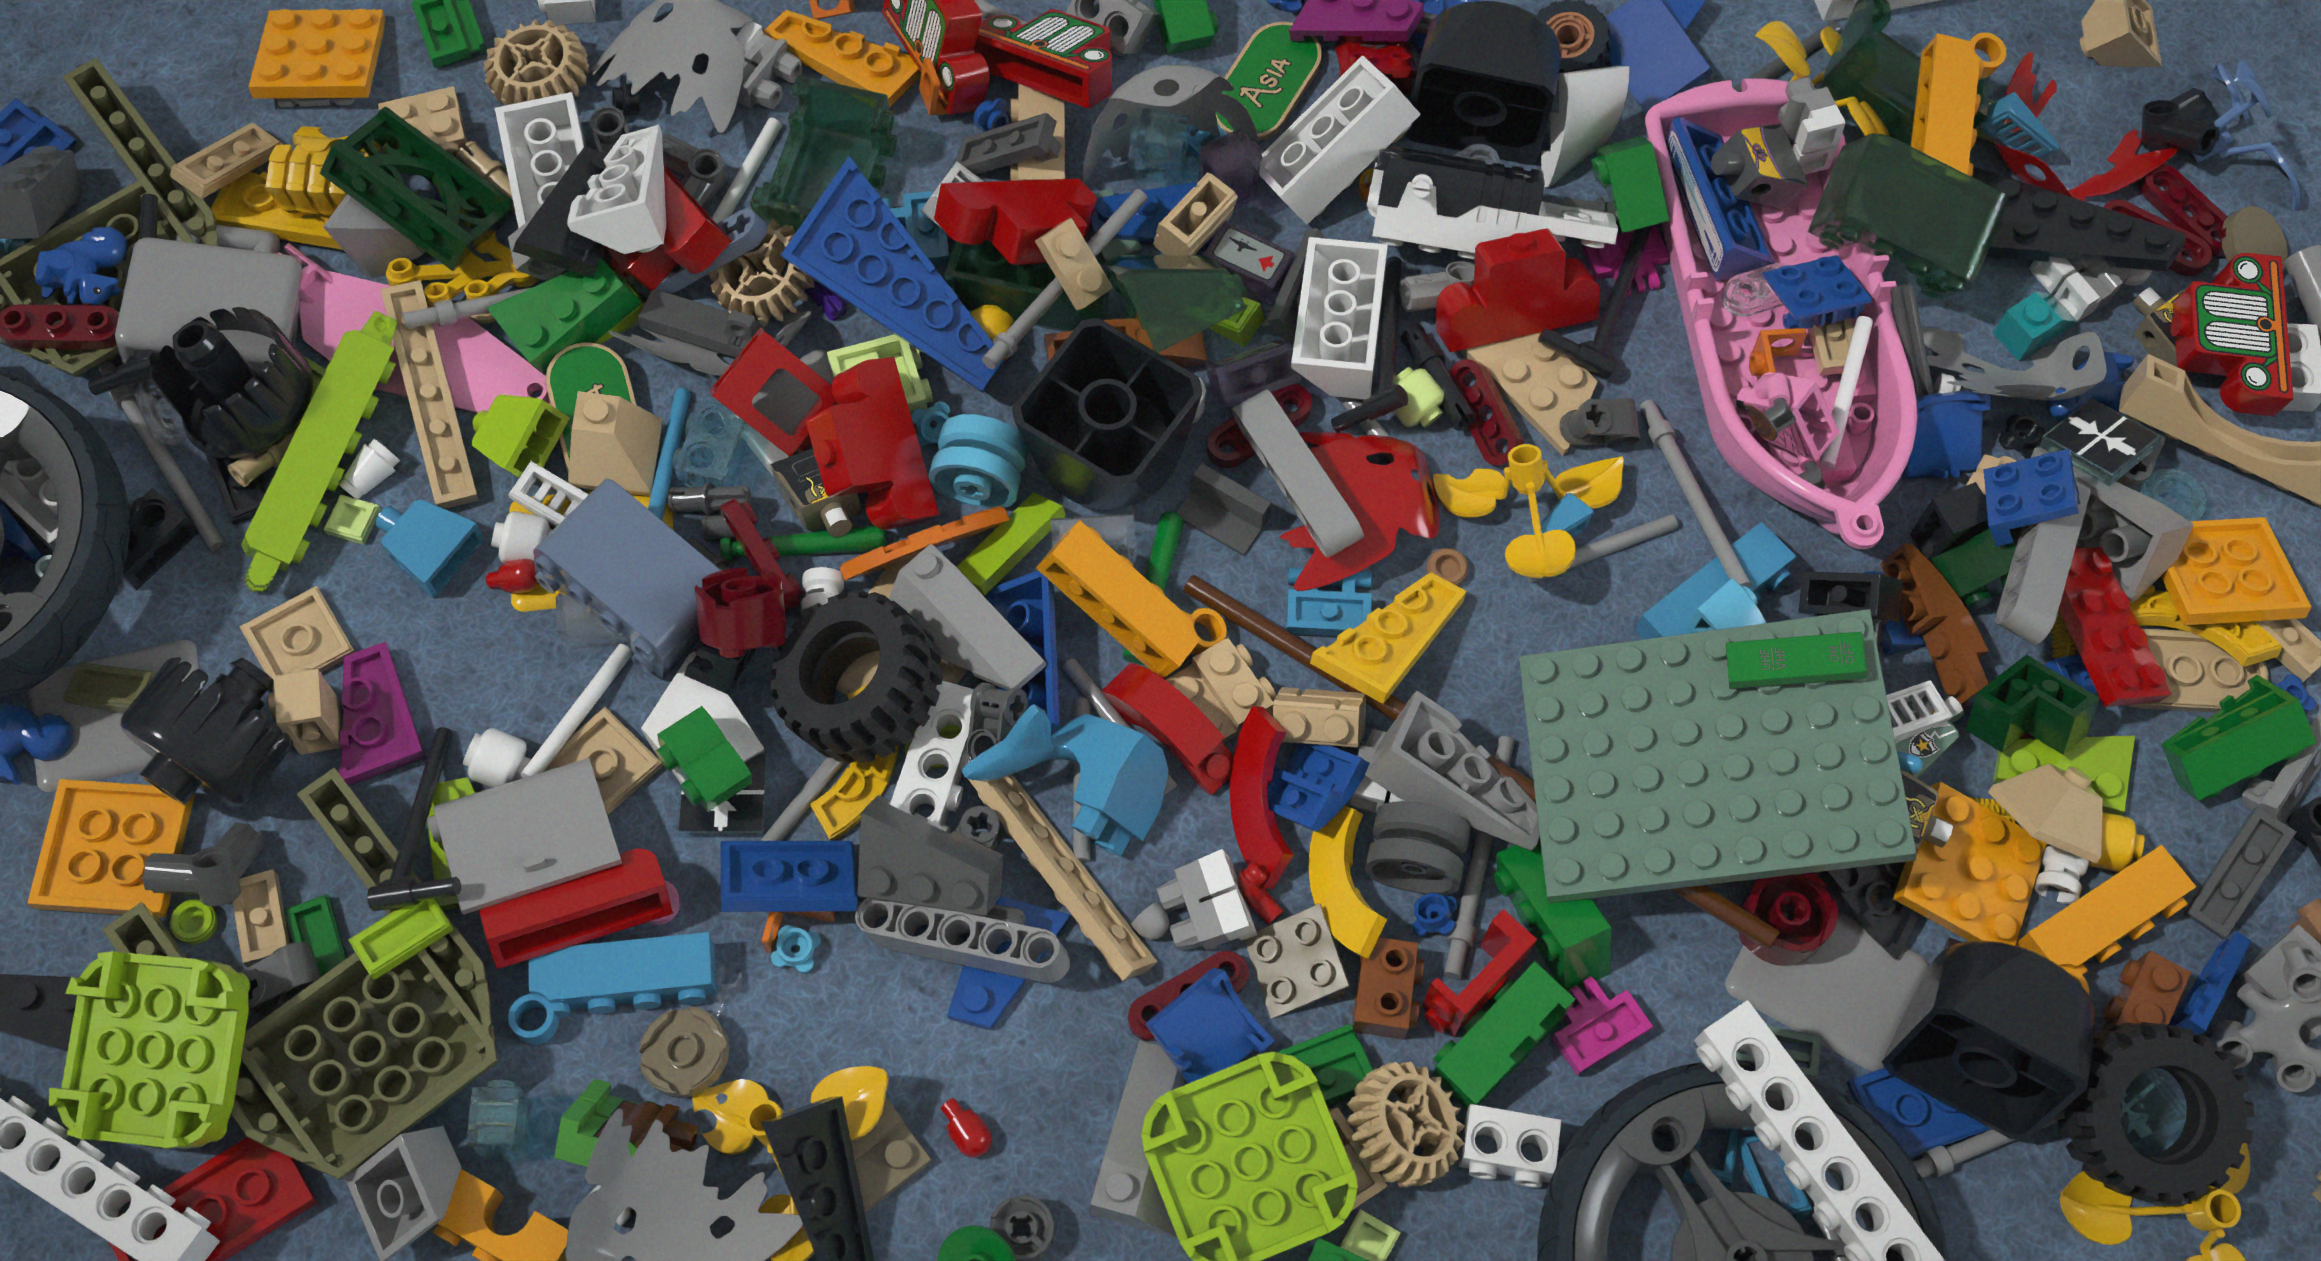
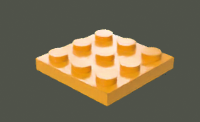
(317, 54)
(2234, 575)
(100, 847)
(1979, 877)

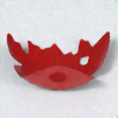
(2127, 167)
(1378, 496)

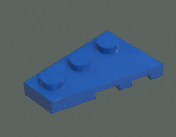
(1145, 221)
(2212, 983)
(984, 994)

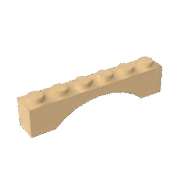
(2167, 401)

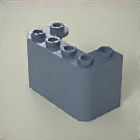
(630, 572)

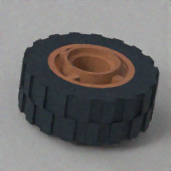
(1585, 27)

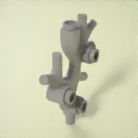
(2279, 1023)

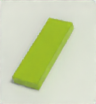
(1010, 542)

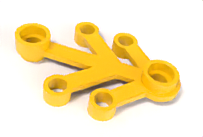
(466, 276)

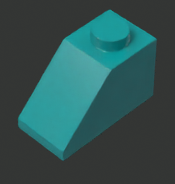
(2033, 324)

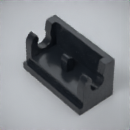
(716, 670)

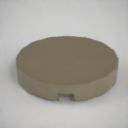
(2253, 232)
(684, 1052)

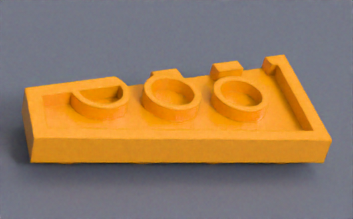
(846, 56)

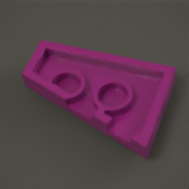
(1364, 18)
(376, 718)

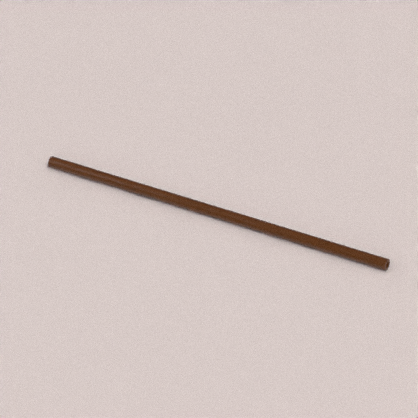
(1300, 651)

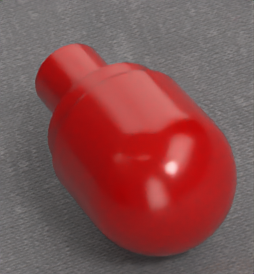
(514, 577)
(966, 1129)

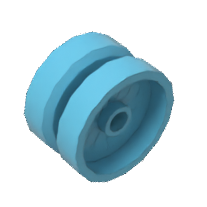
(978, 461)

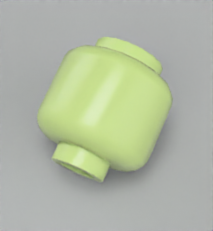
(1423, 398)

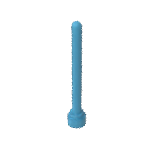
(670, 444)

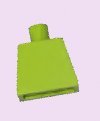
(518, 432)

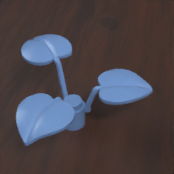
(2247, 77)

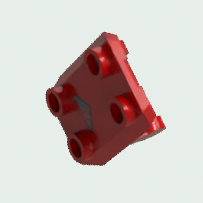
(1387, 56)

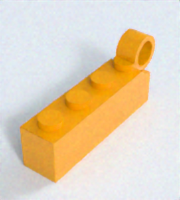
(1949, 96)
(1126, 602)
(2110, 913)

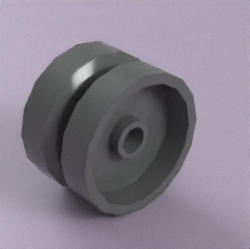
(1418, 848)

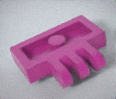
(1608, 260)
(1598, 1026)

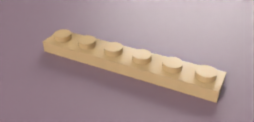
(430, 399)
(1066, 876)

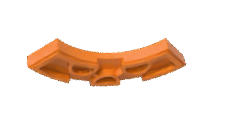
(937, 536)

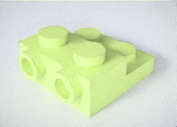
(907, 360)

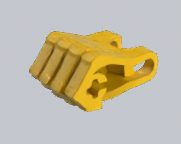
(295, 175)

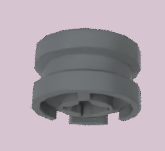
(1033, 1213)

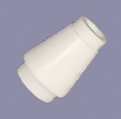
(368, 469)

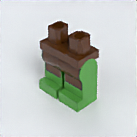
(589, 1114)

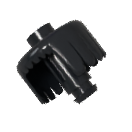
(221, 397)
(206, 739)

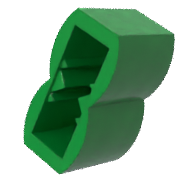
(703, 759)

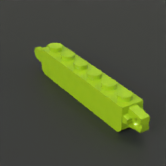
(316, 450)

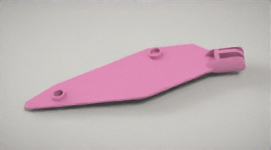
(473, 359)

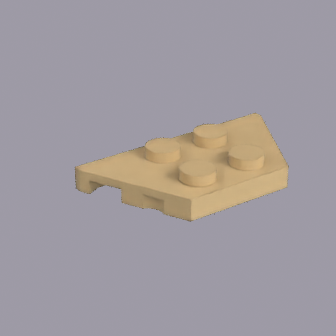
(1536, 382)

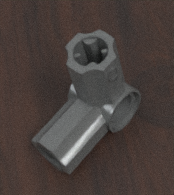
(690, 163)
(208, 873)

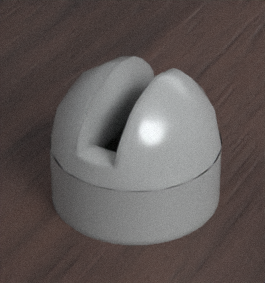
(1152, 922)

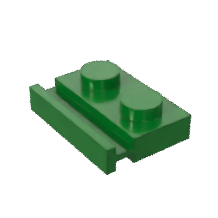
(448, 30)
(1335, 1061)

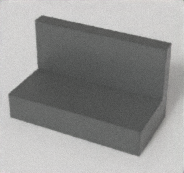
(1224, 509)

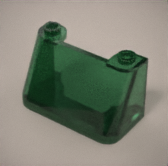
(1881, 71)
(1175, 294)

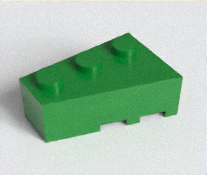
(1185, 24)
(1631, 182)
(564, 312)
(2238, 739)
(1568, 933)
(1502, 1036)

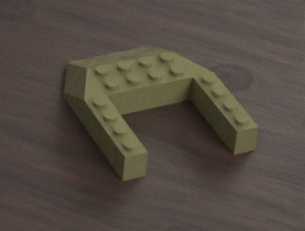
(150, 168)
(350, 1053)

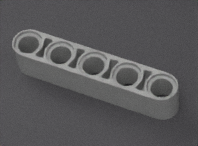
(1297, 473)
(2040, 574)
(979, 948)

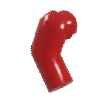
(1256, 896)

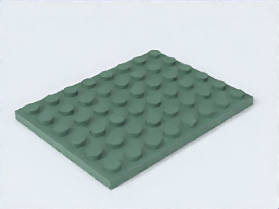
(1678, 782)

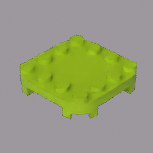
(153, 1050)
(1249, 1160)

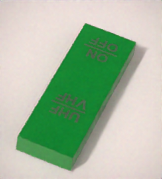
(1796, 660)

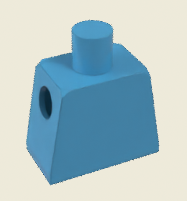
(428, 543)

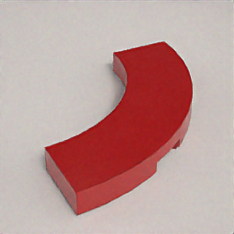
(1250, 773)

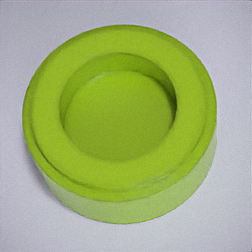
(193, 922)

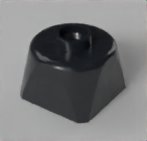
(1486, 80)
(1107, 417)
(1996, 1036)

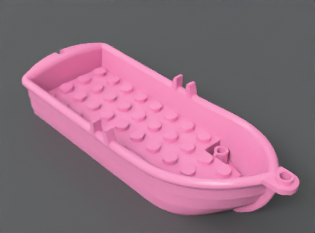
(1884, 403)

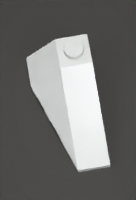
(628, 198)

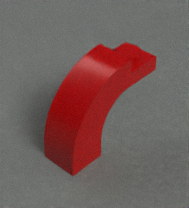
(1175, 721)

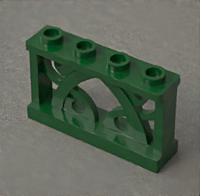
(424, 221)

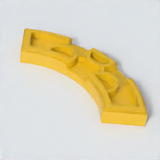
(2242, 640)
(861, 782)
(1332, 886)

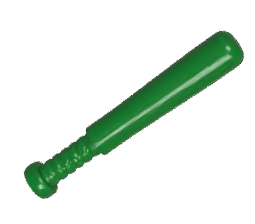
(856, 540)
(1161, 556)

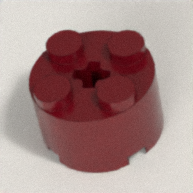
(740, 611)
(1809, 921)

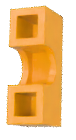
(471, 1220)

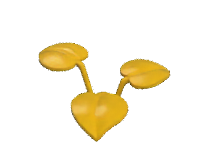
(1793, 54)
(1540, 553)
(748, 1105)
(2106, 1219)

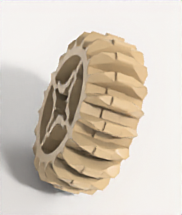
(535, 58)
(762, 293)
(1392, 1129)

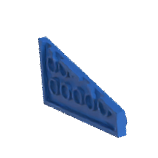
(875, 265)

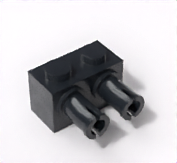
(1848, 592)

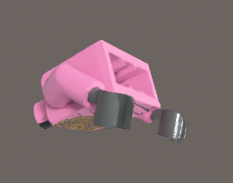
(1793, 416)

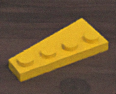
(250, 206)
(1392, 638)

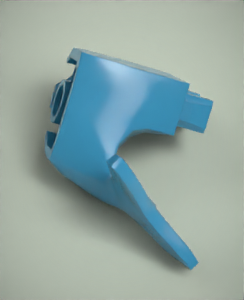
(1119, 772)

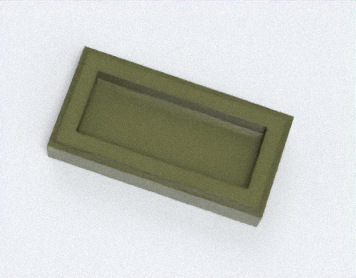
(106, 686)

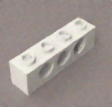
(929, 749)

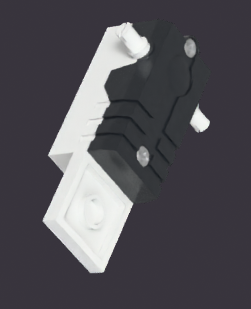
(1466, 202)

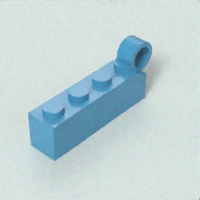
(1763, 561)
(616, 974)

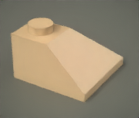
(2121, 34)
(613, 443)
(2055, 808)

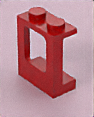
(749, 374)
(1509, 947)

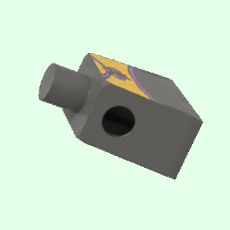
(1761, 166)

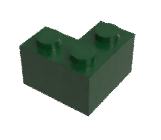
(1977, 568)
(2032, 701)

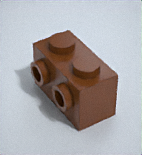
(1386, 989)
(2148, 992)

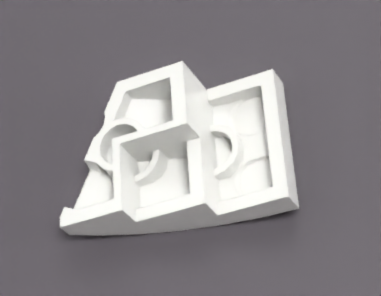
(1586, 117)
(687, 695)

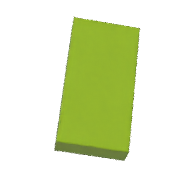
(400, 936)

